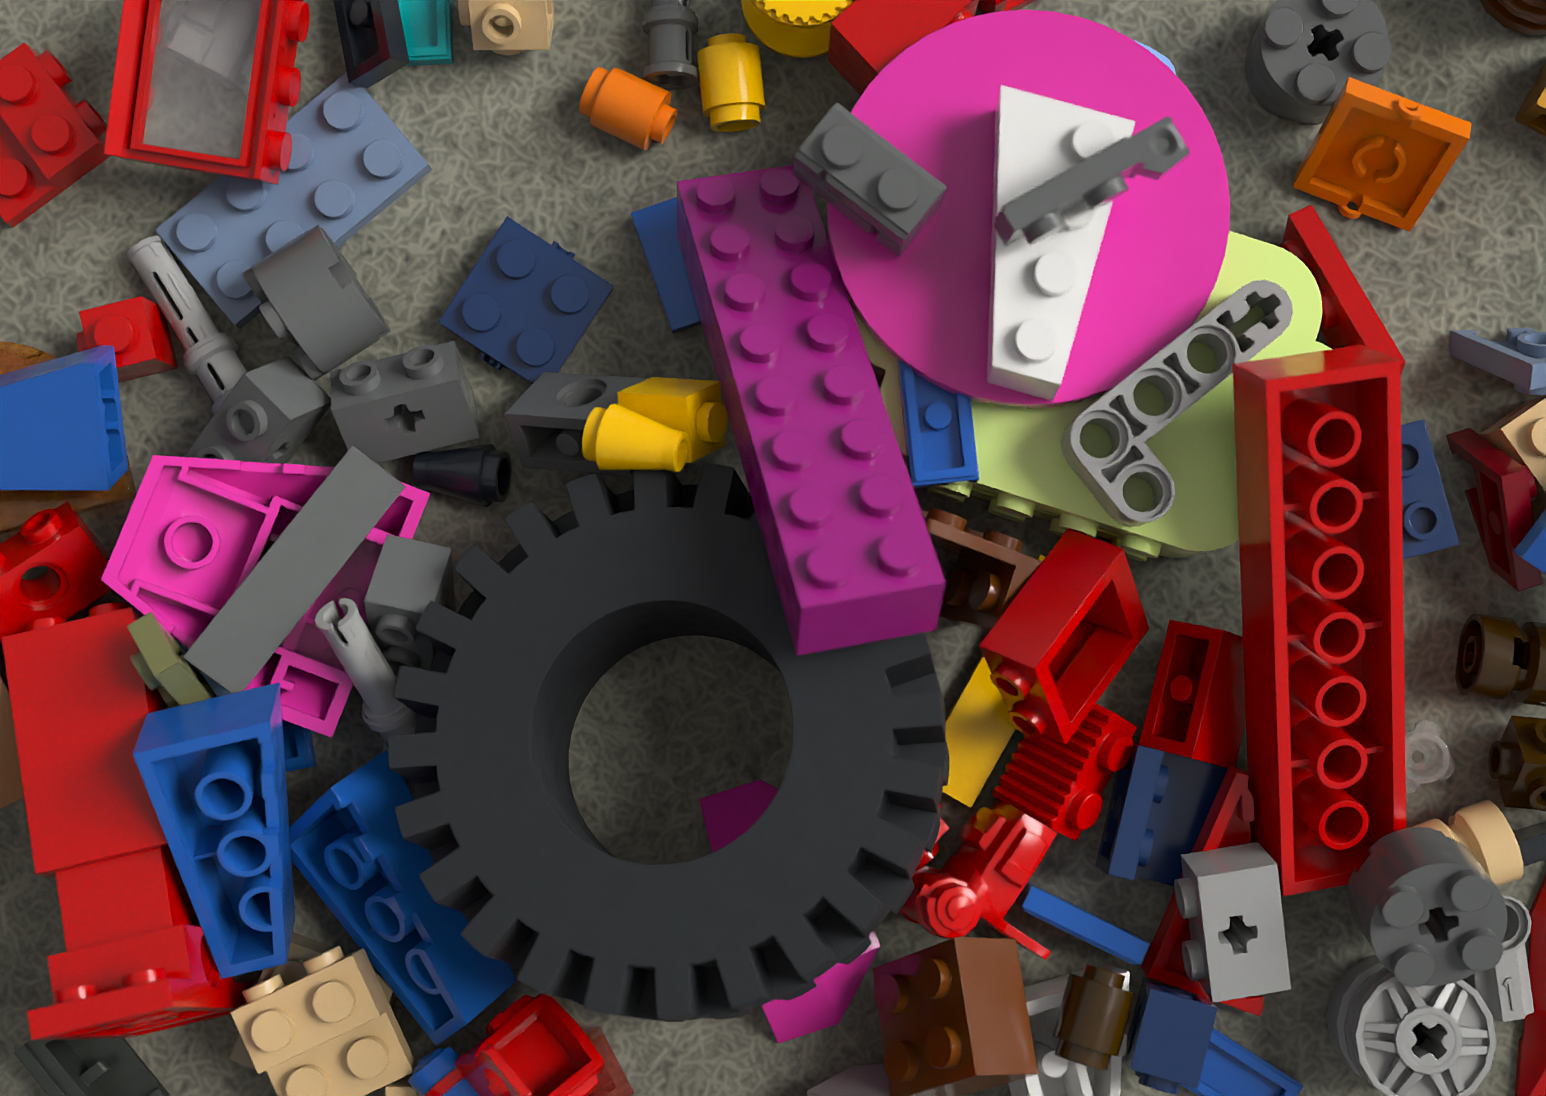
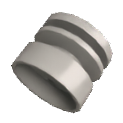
(1373, 1035)

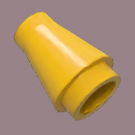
(631, 441)

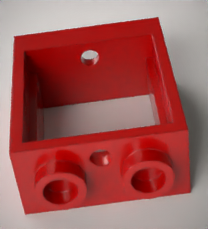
(1065, 636)

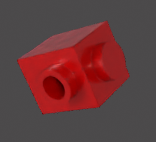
(136, 332)

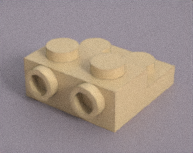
(324, 1029)

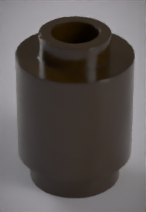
(1093, 1017)

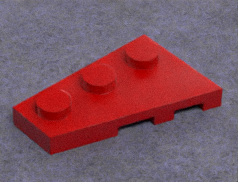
(1346, 310)

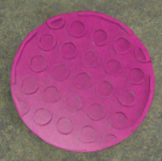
(1159, 238)

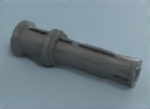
(670, 44)

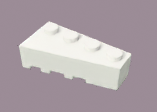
(1042, 286)

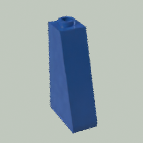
(63, 424)

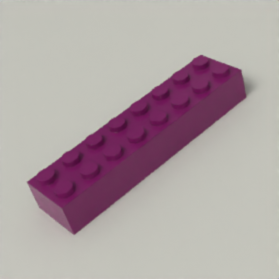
(806, 413)

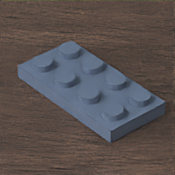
(340, 175)

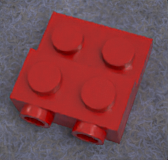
(43, 133)

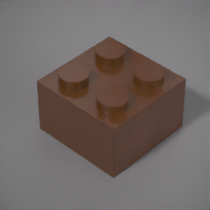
(954, 1018)

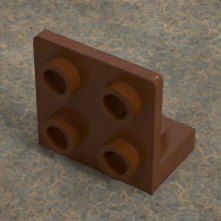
(986, 572)

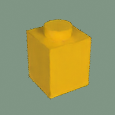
(683, 406)

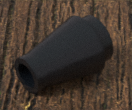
(465, 473)

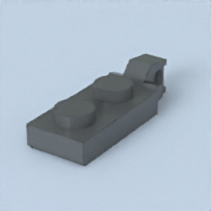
(1093, 180)

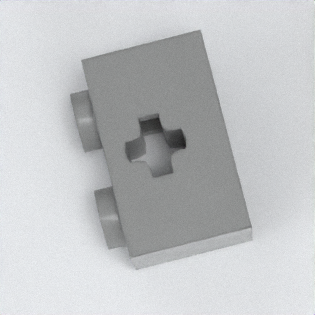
(1233, 922)

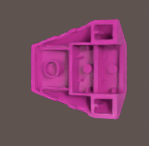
(204, 530)

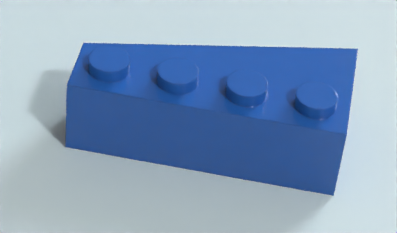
(225, 815)
(372, 884)

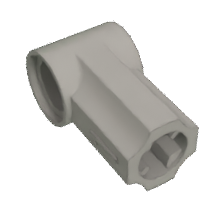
(1507, 985)

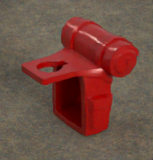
(982, 877)

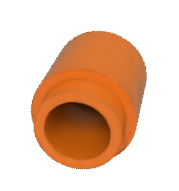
(628, 107)

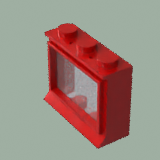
(207, 85)

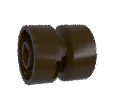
(1502, 660)

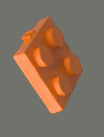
(1381, 154)

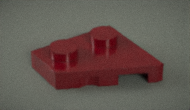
(1499, 505)

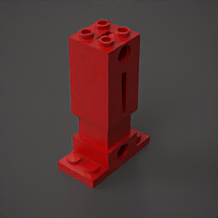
(127, 919)

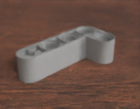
(1180, 389)

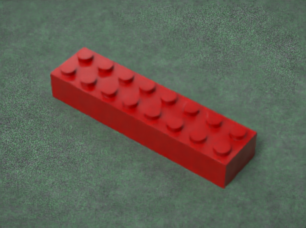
(1322, 607)

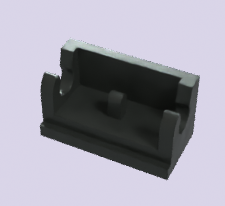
(89, 1068)

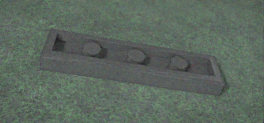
(294, 571)

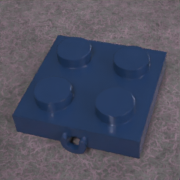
(525, 303)

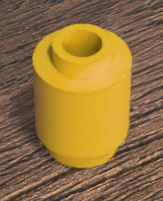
(731, 83)

